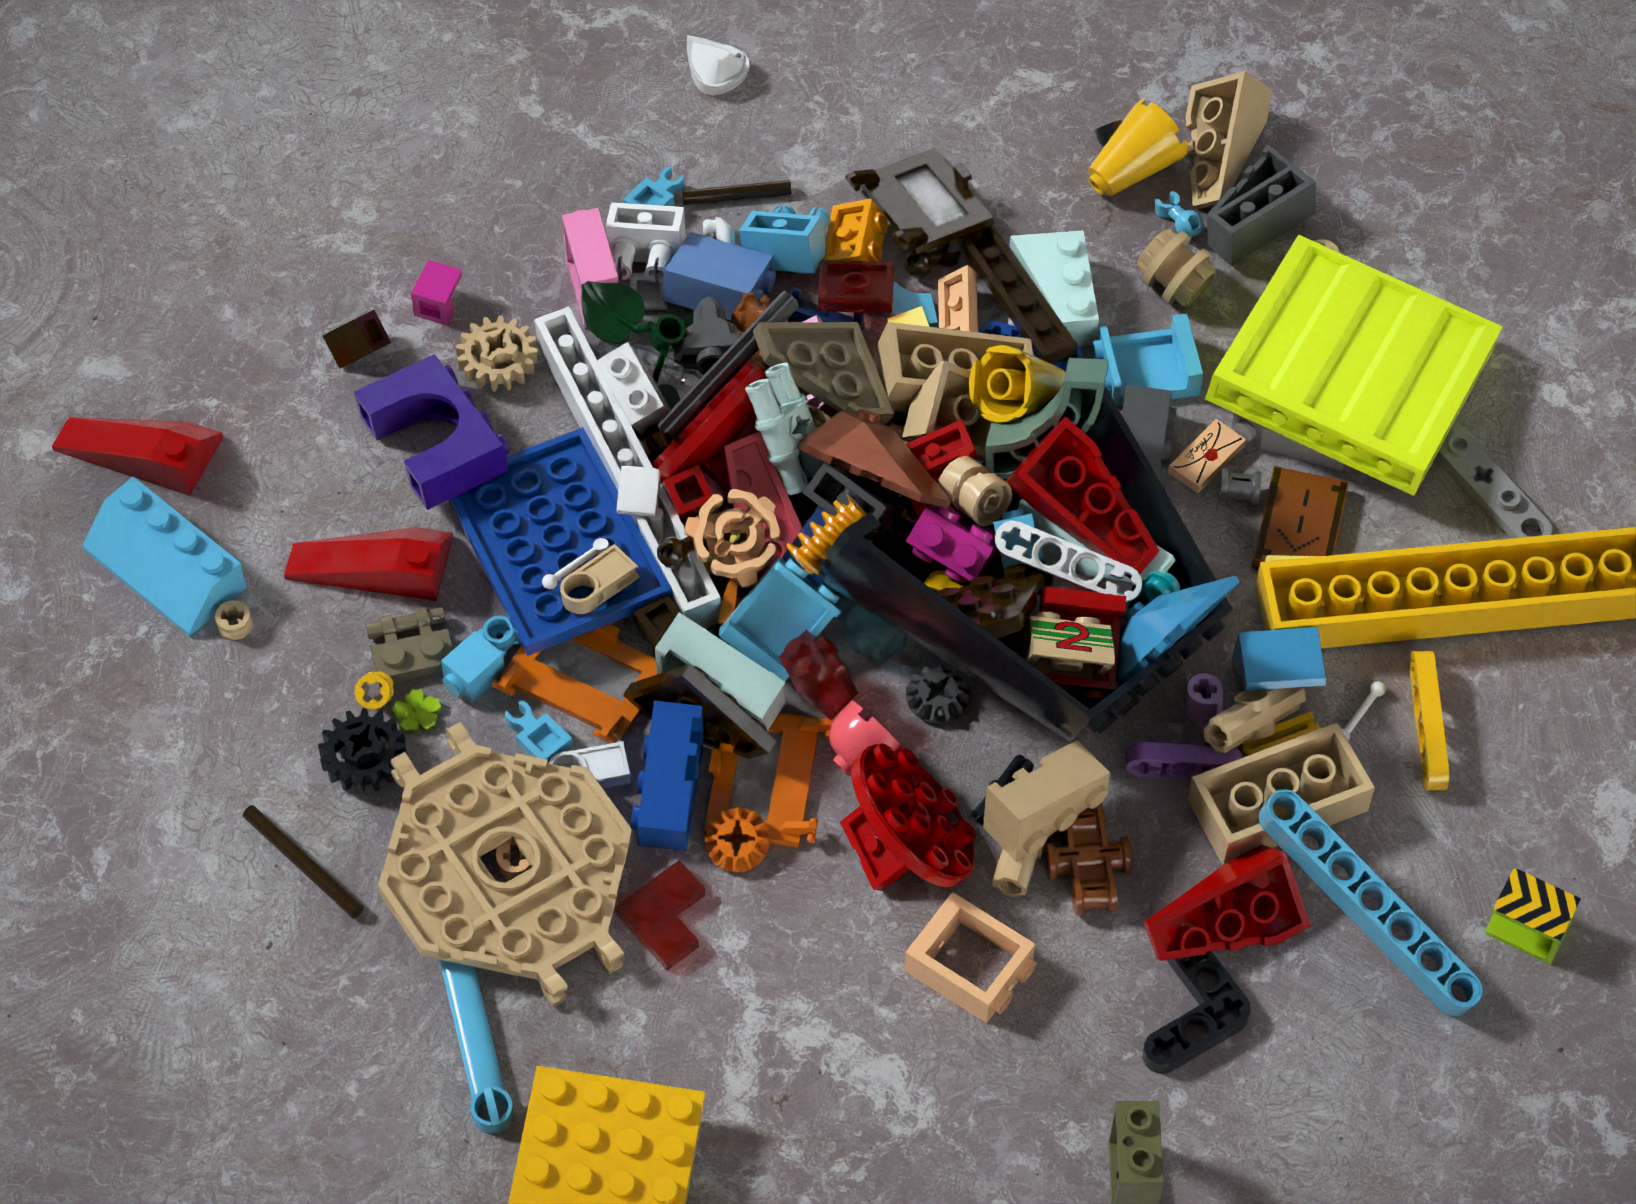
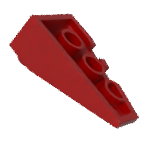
(150, 450)
(1078, 494)
(386, 562)
(1232, 908)

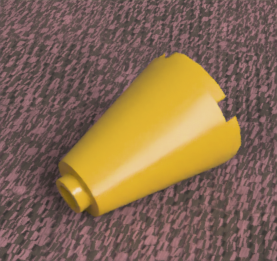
(1137, 150)
(1012, 383)

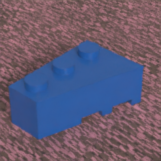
(670, 776)

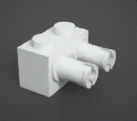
(644, 235)

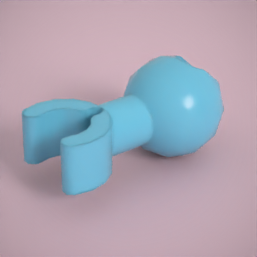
(1186, 221)

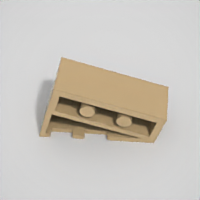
(1044, 800)

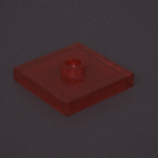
(856, 286)

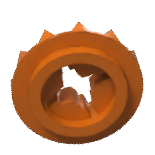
(750, 853)

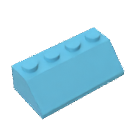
(163, 557)

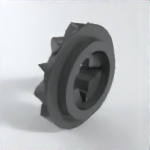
(940, 708)

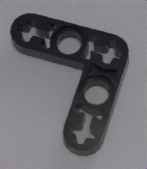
(1210, 1002)

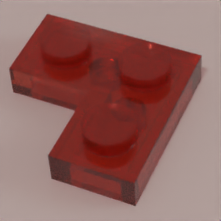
(654, 912)

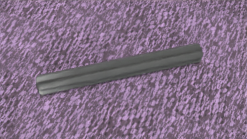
(724, 369)

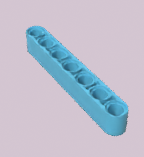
(1390, 907)

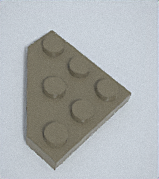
(827, 362)

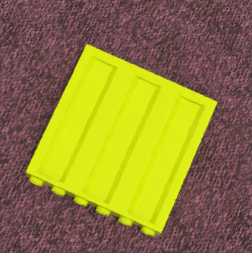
(1354, 364)

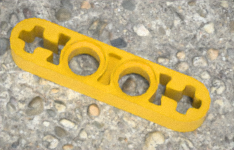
(1429, 720)

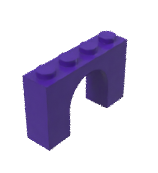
(432, 393)

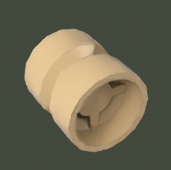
(975, 490)

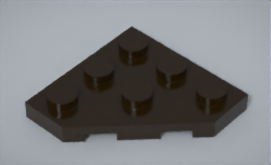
(999, 600)
(721, 713)

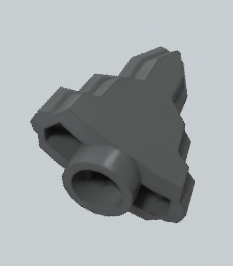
(706, 338)

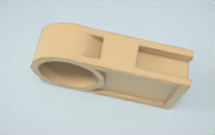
(604, 574)

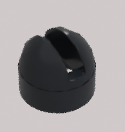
(1105, 132)

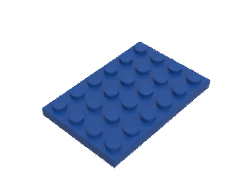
(541, 521)

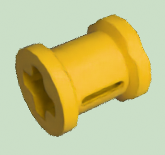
(362, 689)

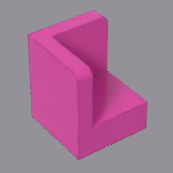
(434, 292)

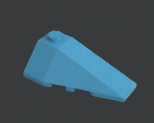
(1164, 622)

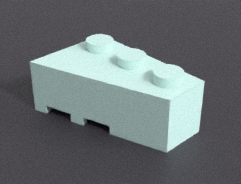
(1063, 275)
(754, 688)

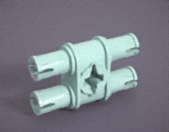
(784, 425)

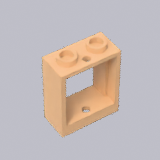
(982, 1004)

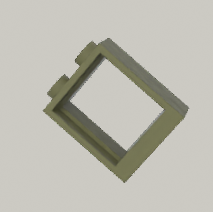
(1135, 1153)

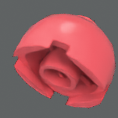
(853, 733)

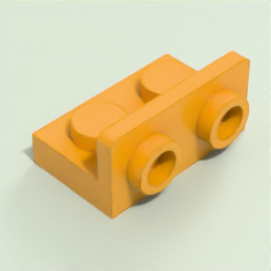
(856, 232)

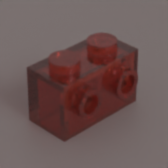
(818, 673)

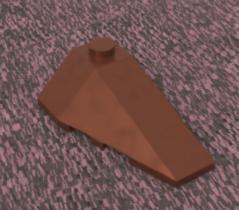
(873, 453)

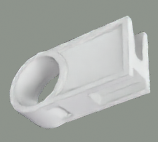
(605, 762)

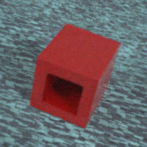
(687, 492)

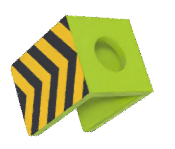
(1532, 916)

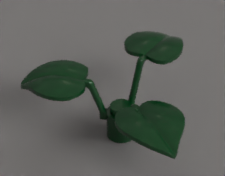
(616, 309)

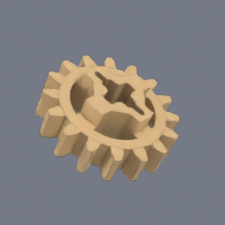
(497, 353)

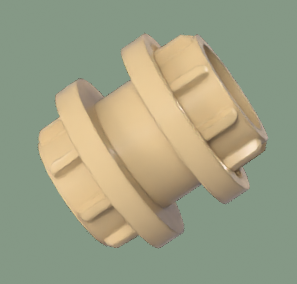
(1176, 267)

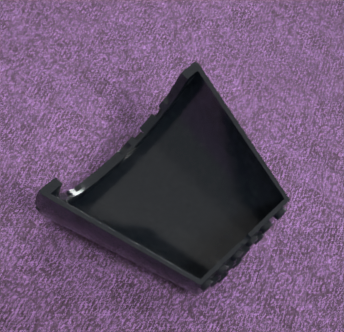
(891, 586)

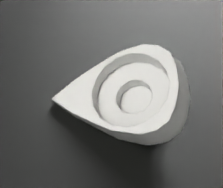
(715, 66)

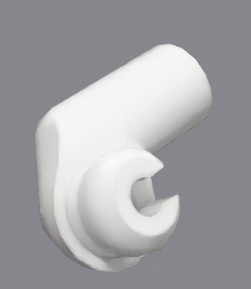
(718, 229)

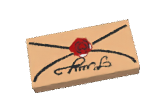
(1206, 456)

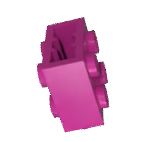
(958, 545)

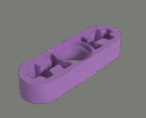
(1174, 760)

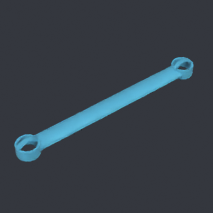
(476, 1046)

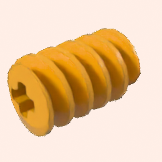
(815, 548)

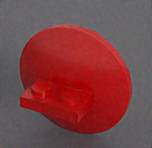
(720, 423)
(906, 821)

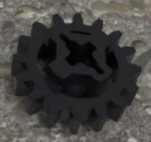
(361, 748)

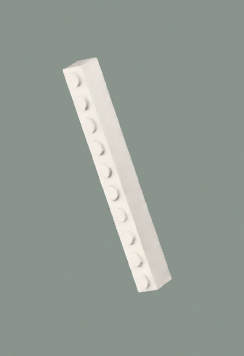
(618, 446)

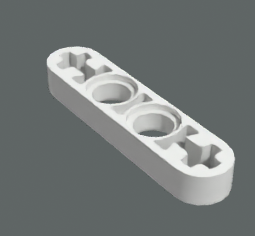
(1070, 557)

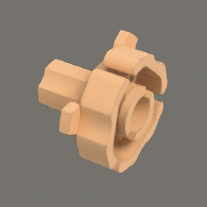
(730, 559)

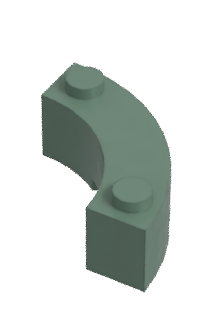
(1077, 400)

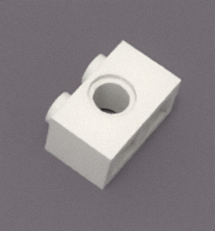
(633, 387)

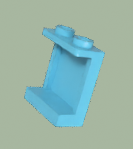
(1151, 360)
(778, 611)

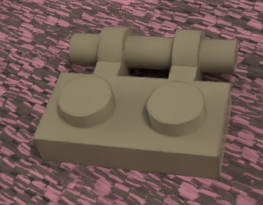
(414, 655)

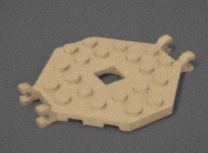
(537, 918)

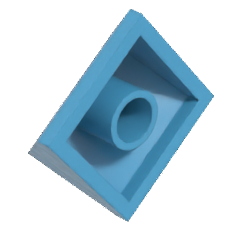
(1279, 659)

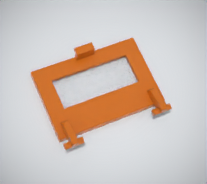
(583, 679)
(772, 783)

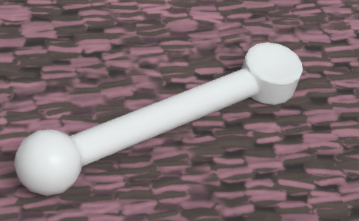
(550, 581)
(1377, 689)

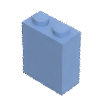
(716, 270)

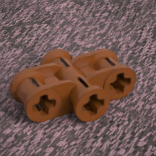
(1089, 861)

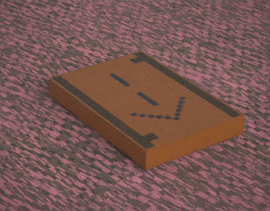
(1300, 515)

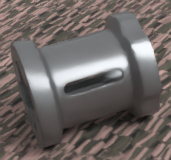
(1240, 486)

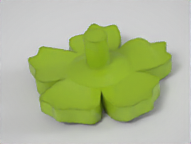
(417, 712)

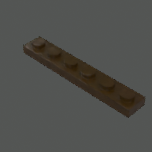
(1018, 294)

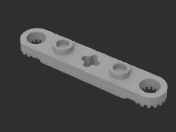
(1500, 497)

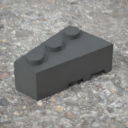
(1260, 207)

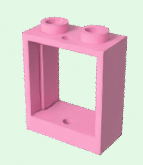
(587, 251)

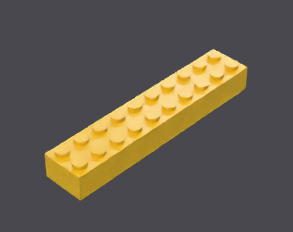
(1453, 588)

